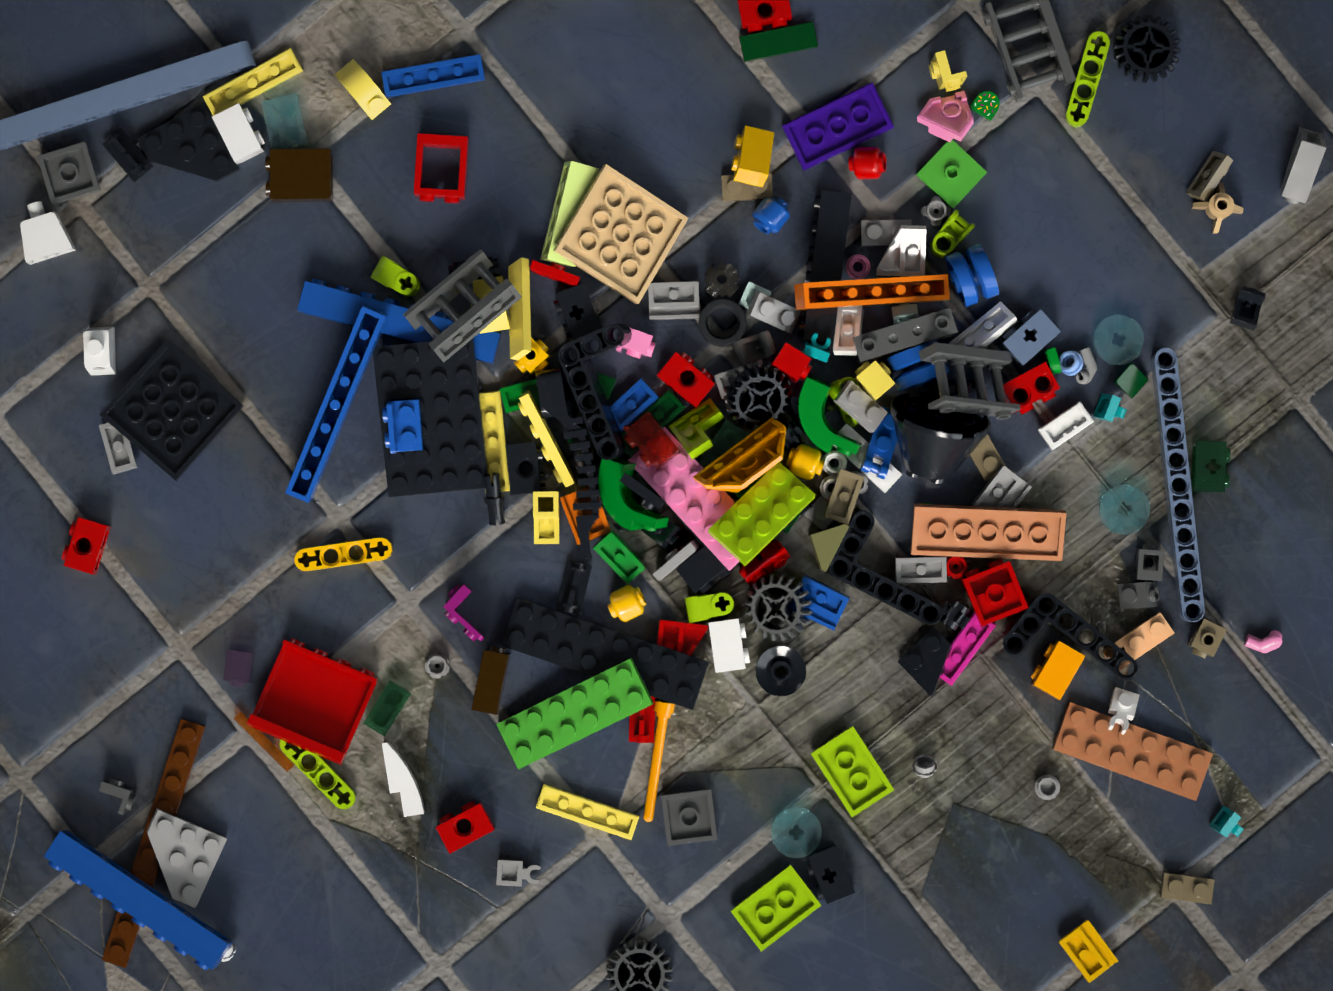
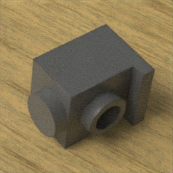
(1153, 573)

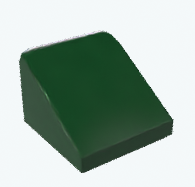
(1131, 380)

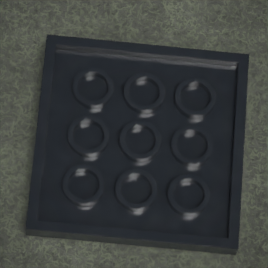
(171, 410)

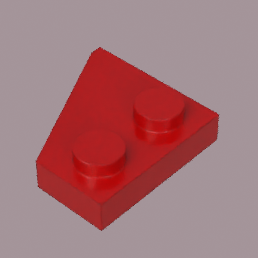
(680, 635)

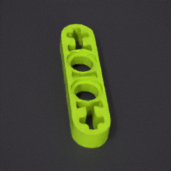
(1084, 78)
(315, 773)

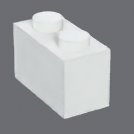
(238, 133)
(727, 645)

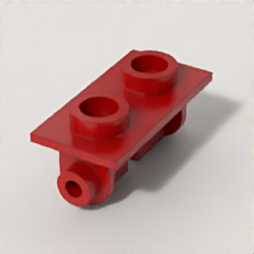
(773, 556)
(642, 725)

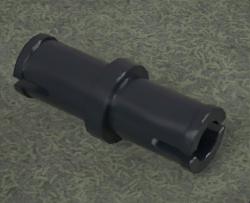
(494, 498)

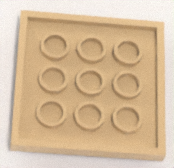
(620, 234)

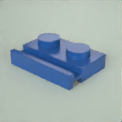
(826, 602)

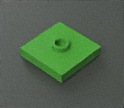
(951, 173)

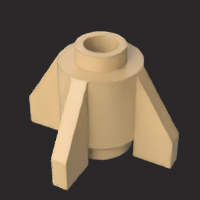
(1212, 209)

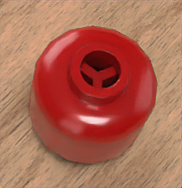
(867, 162)

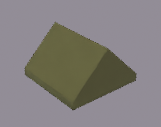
(826, 545)

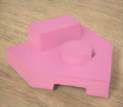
(947, 116)

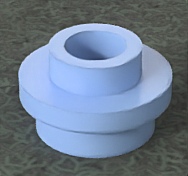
(1065, 360)

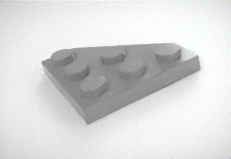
(184, 854)

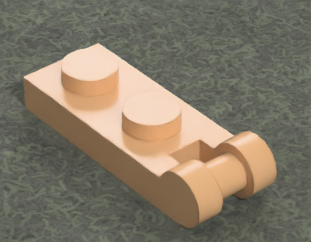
(1142, 638)

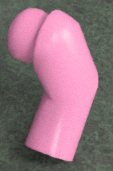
(1266, 644)

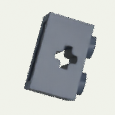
(1043, 330)

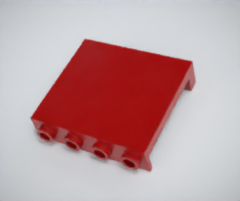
(313, 701)

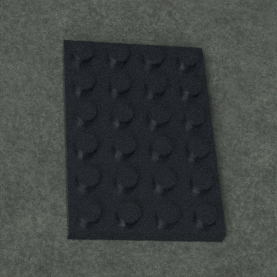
(450, 418)

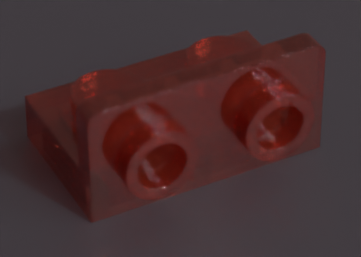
(651, 440)

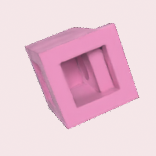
(639, 345)

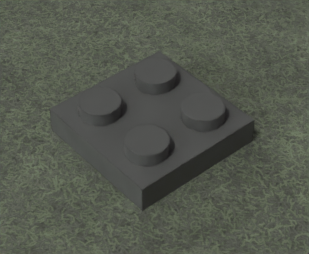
(69, 173)
(689, 817)

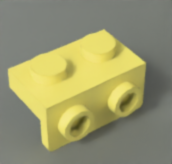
(941, 72)

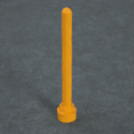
(663, 712)

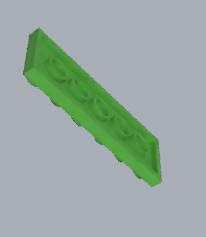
(575, 713)

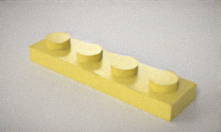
(551, 448)

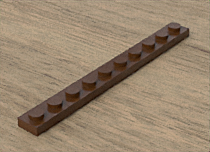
(145, 864)

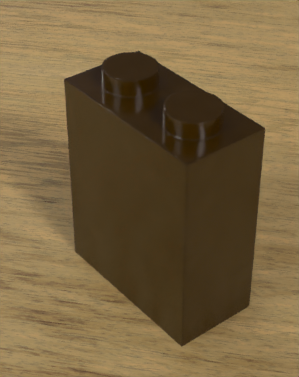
(300, 175)
(491, 680)

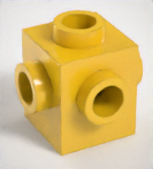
(536, 364)

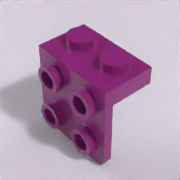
(457, 597)

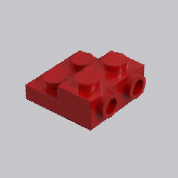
(994, 592)

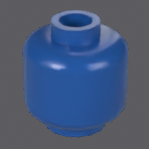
(771, 215)

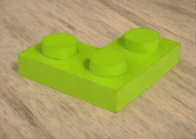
(691, 428)

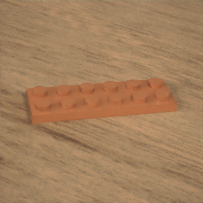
(988, 532)
(1135, 754)

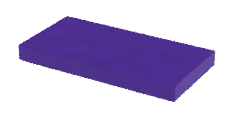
(837, 126)

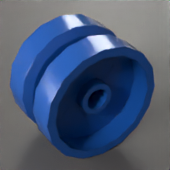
(972, 275)
(918, 372)

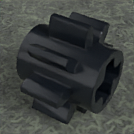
(793, 433)
(954, 615)

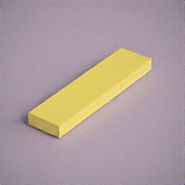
(253, 82)
(520, 311)
(495, 437)
(587, 811)

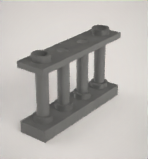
(1054, 48)
(475, 319)
(904, 336)
(976, 360)

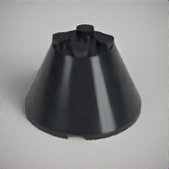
(932, 441)

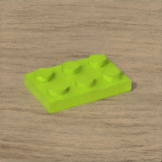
(852, 771)
(775, 907)

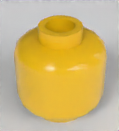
(805, 462)
(626, 603)

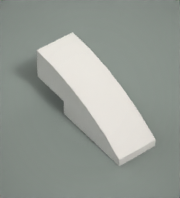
(403, 781)

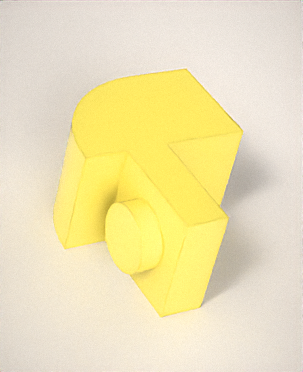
(362, 89)
(546, 517)

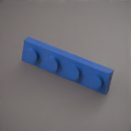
(433, 76)

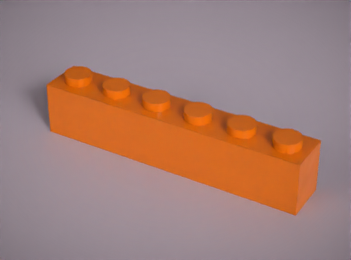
(871, 292)

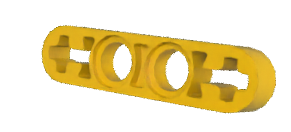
(343, 554)

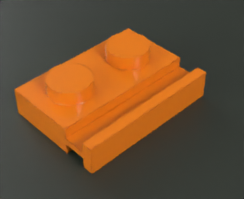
(599, 527)

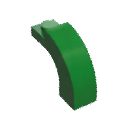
(814, 422)
(620, 500)

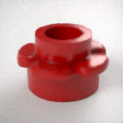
(962, 567)

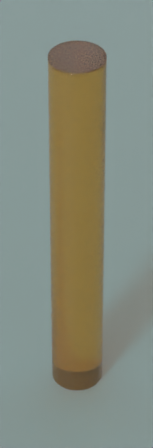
(264, 742)

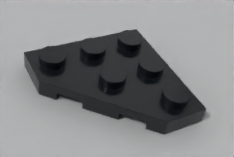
(190, 145)

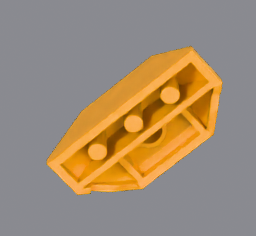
(746, 459)

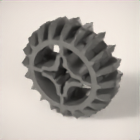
(771, 601)
(624, 956)

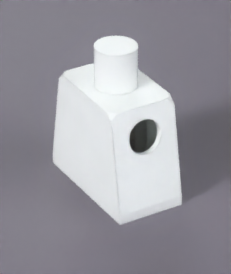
(44, 235)
(99, 350)

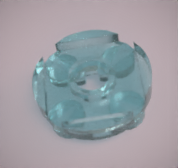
(1123, 326)
(1111, 502)
(807, 841)

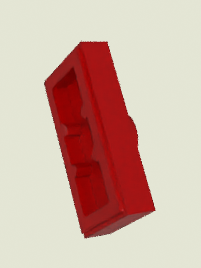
(555, 272)

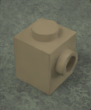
(1206, 638)

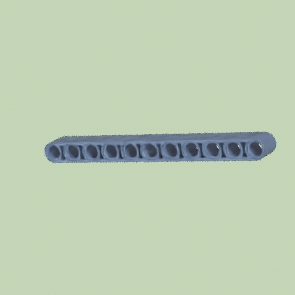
(125, 94)
(1172, 497)

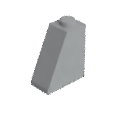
(1303, 165)

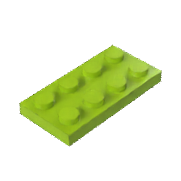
(761, 513)

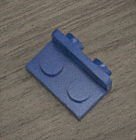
(403, 425)

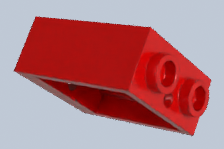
(448, 142)

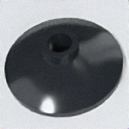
(794, 671)

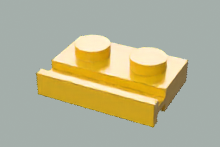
(1088, 951)

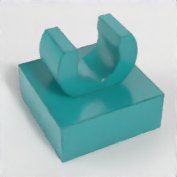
(816, 350)
(1108, 408)
(1226, 822)

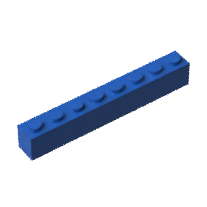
(344, 308)
(336, 403)
(138, 899)

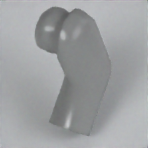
(1089, 367)

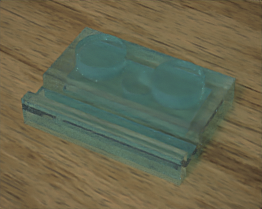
(284, 122)

